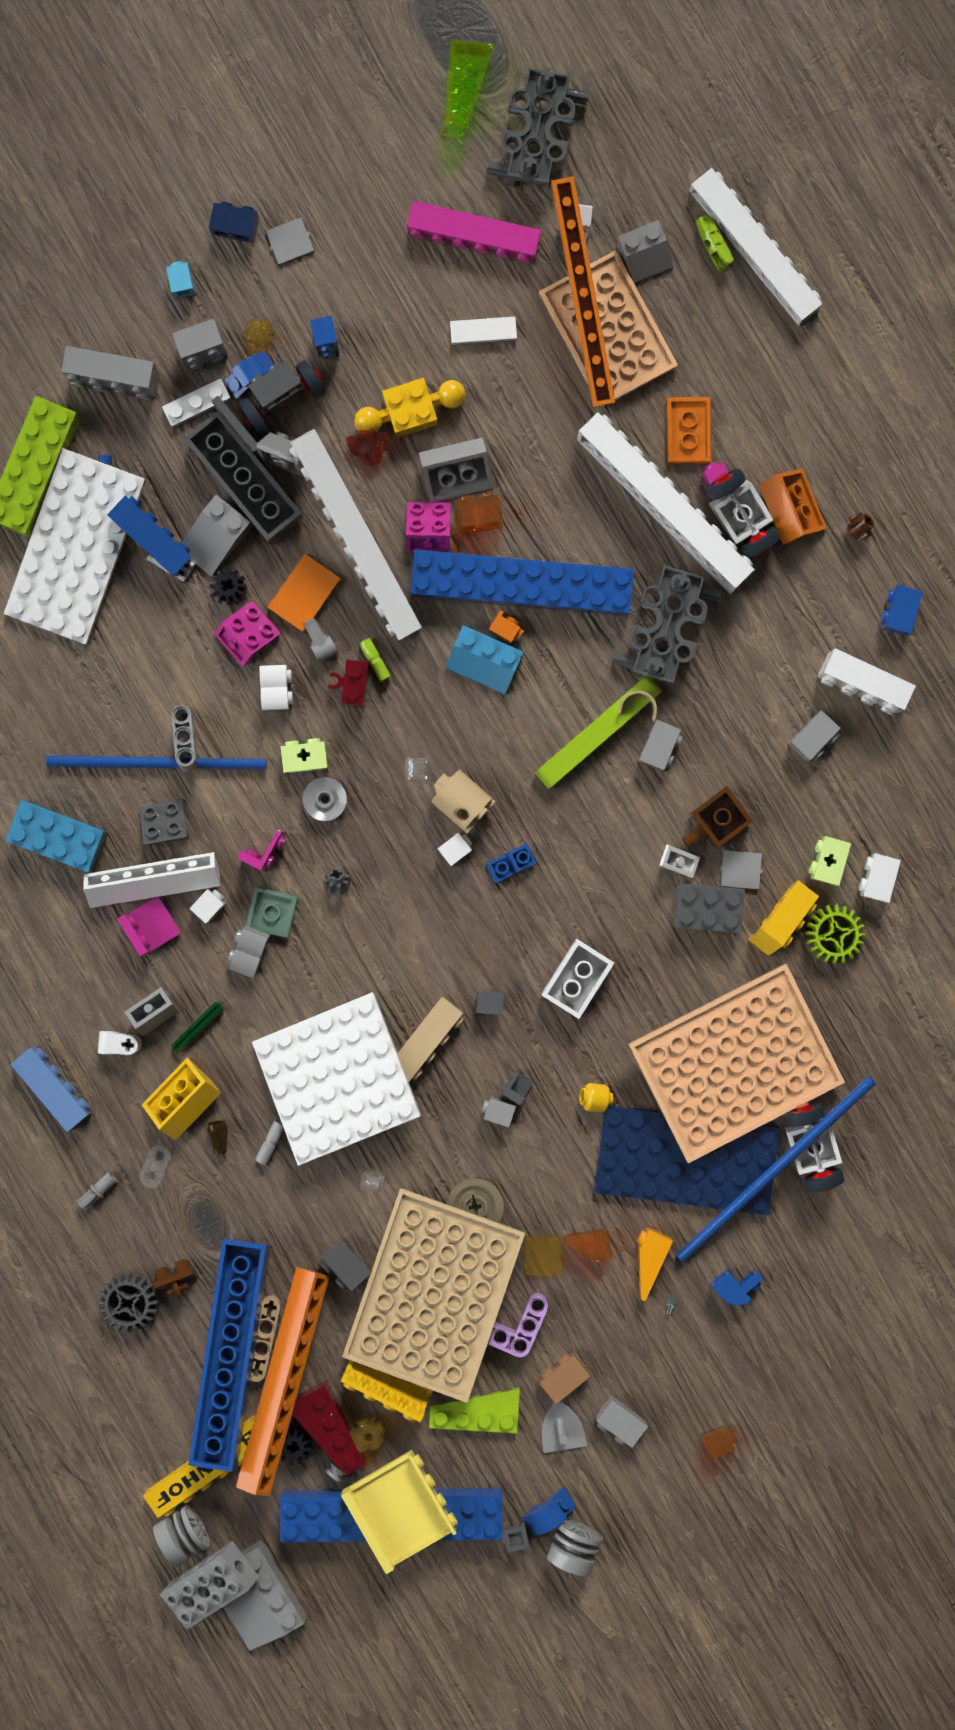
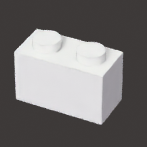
(879, 877)

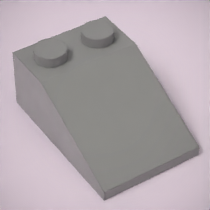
(275, 451)
(215, 535)

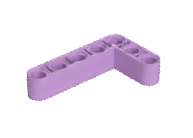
(520, 1332)

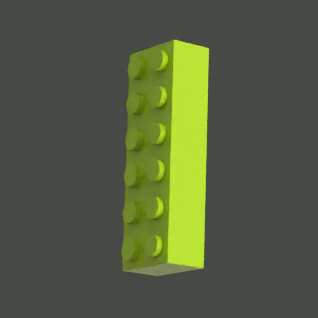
(33, 463)

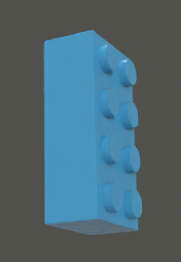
(56, 836)

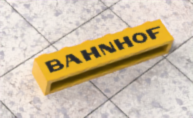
(188, 1479)

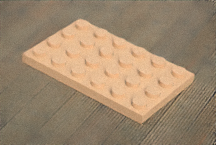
(630, 334)

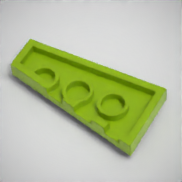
(481, 1413)

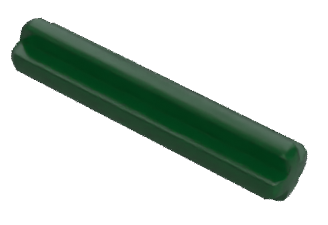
(197, 1027)

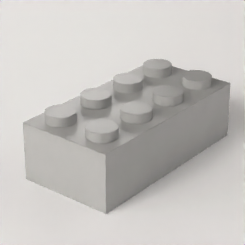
(110, 372)

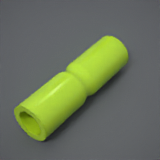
(374, 658)

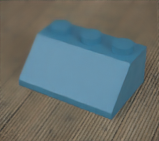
(484, 659)

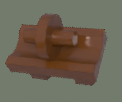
(165, 1281)

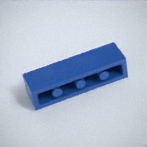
(149, 535)

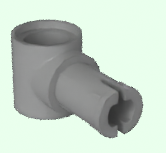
(321, 644)

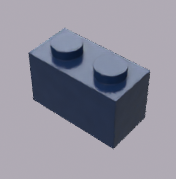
(234, 222)

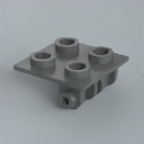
(163, 822)

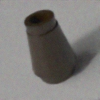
(218, 1136)

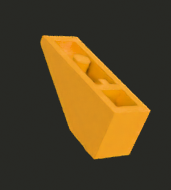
(651, 1254)

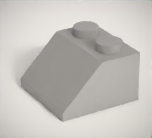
(645, 251)

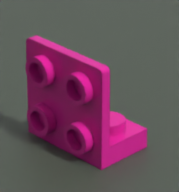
(428, 526)
(246, 632)
(254, 858)
(149, 926)

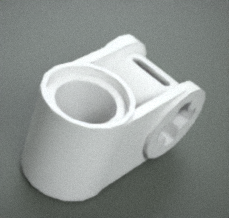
(115, 1043)

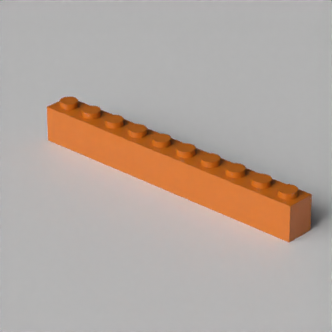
(583, 291)
(282, 1382)

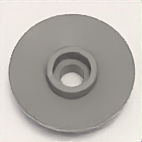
(320, 788)

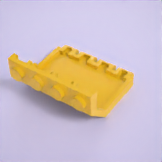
(388, 1389)

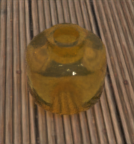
(258, 334)

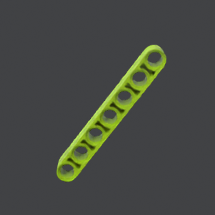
(596, 733)

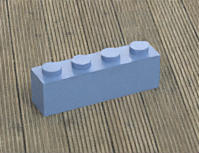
(51, 1088)

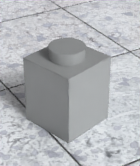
(498, 1111)

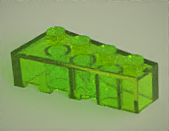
(464, 76)

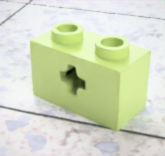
(316, 761)
(833, 872)

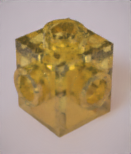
(368, 1441)

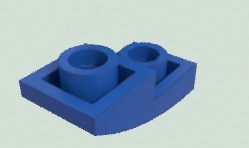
(511, 863)

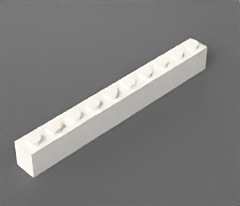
(355, 533)

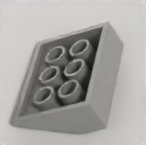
(269, 1605)

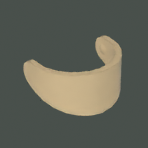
(642, 693)

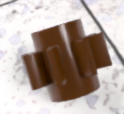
(860, 526)

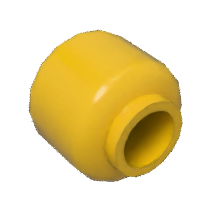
(595, 1097)

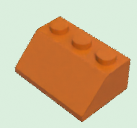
(792, 506)

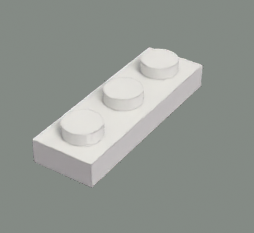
(195, 403)

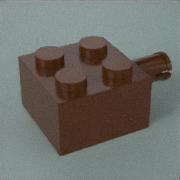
(718, 819)

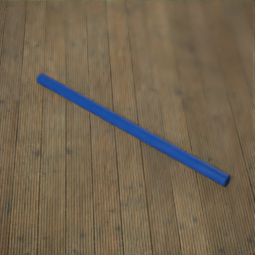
(154, 762)

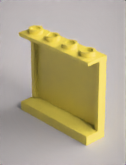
(399, 1510)

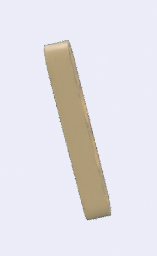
(264, 1338)

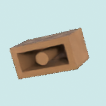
(563, 1377)

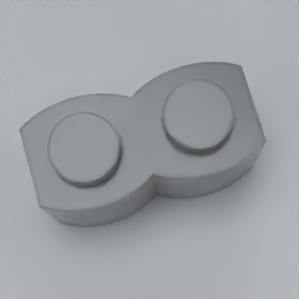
(248, 952)

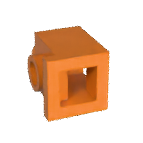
(506, 628)

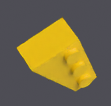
(785, 918)

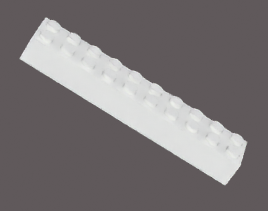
(665, 503)

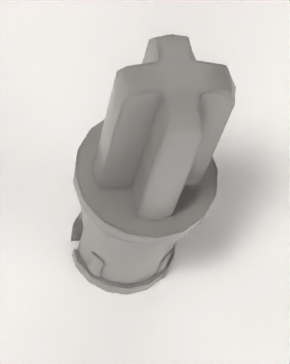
(97, 1191)

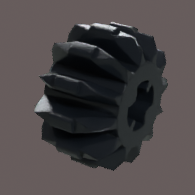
(229, 594)
(301, 1450)

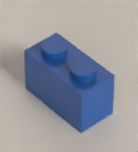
(325, 337)
(901, 610)

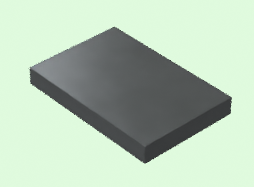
(236, 425)

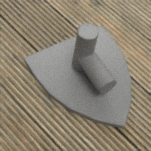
(562, 1429)

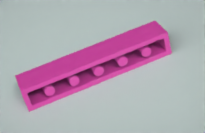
(473, 231)

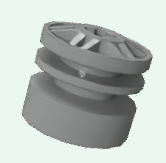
(181, 1536)
(574, 1548)

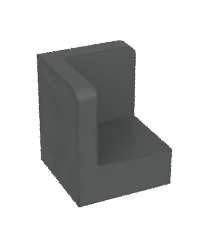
(490, 1002)
(517, 1087)
(516, 1537)

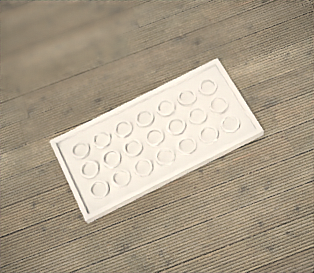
(72, 547)

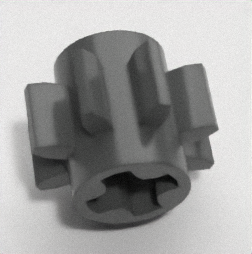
(337, 882)

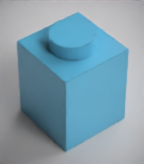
(180, 279)

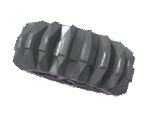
(133, 1310)

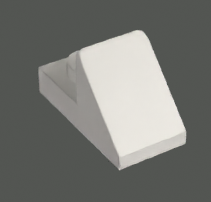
(679, 861)

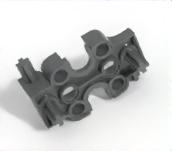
(537, 167)
(664, 665)

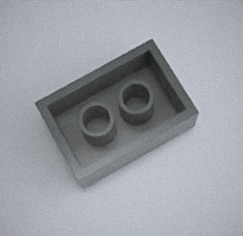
(708, 908)

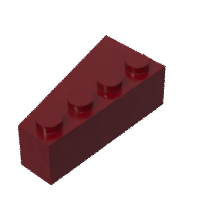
(326, 1423)

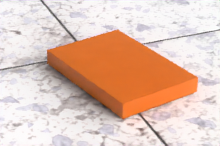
(688, 430)
(304, 592)

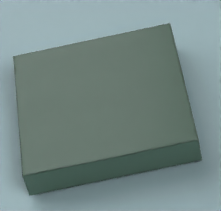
(272, 912)

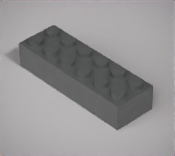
(243, 477)

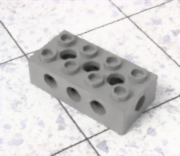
(233, 1579)

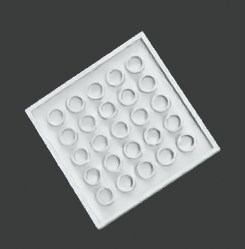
(336, 1079)

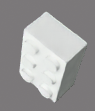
(577, 978)

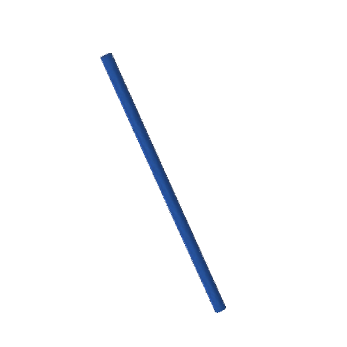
(800, 1146)

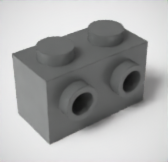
(344, 1266)

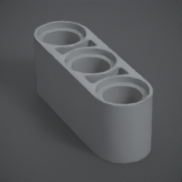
(180, 729)

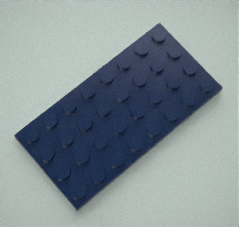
(645, 1162)

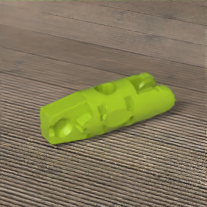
(714, 242)

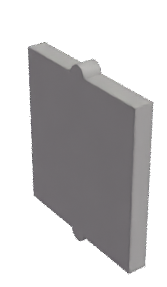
(290, 241)
(741, 869)

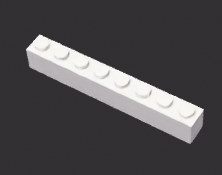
(755, 246)

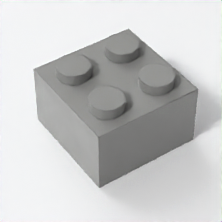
(200, 344)

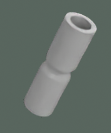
(269, 1144)

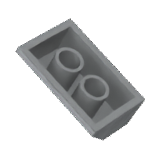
(456, 470)

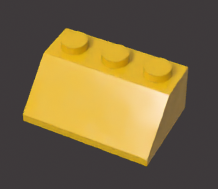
(181, 1099)

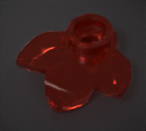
(368, 442)

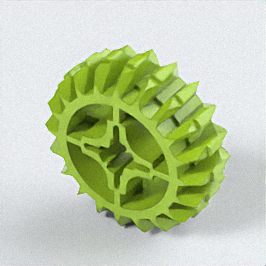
(829, 915)

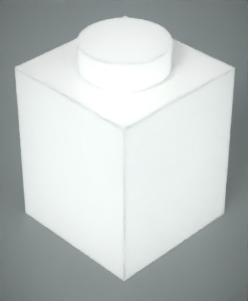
(455, 848)
(208, 905)

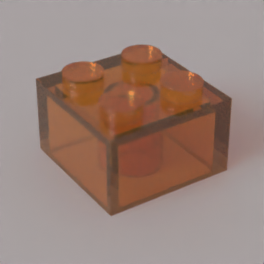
(479, 513)

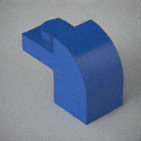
(246, 371)
(733, 1291)
(549, 1514)

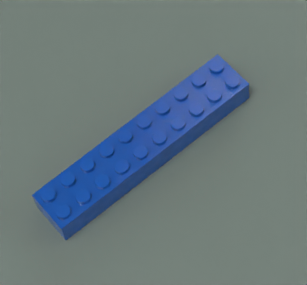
(522, 582)
(229, 1355)
(326, 1518)

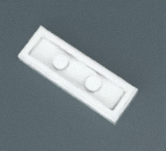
(483, 330)

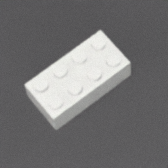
(865, 681)

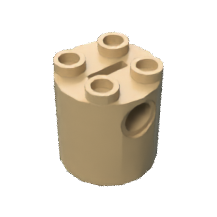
(461, 800)

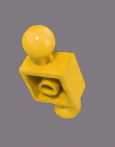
(410, 407)

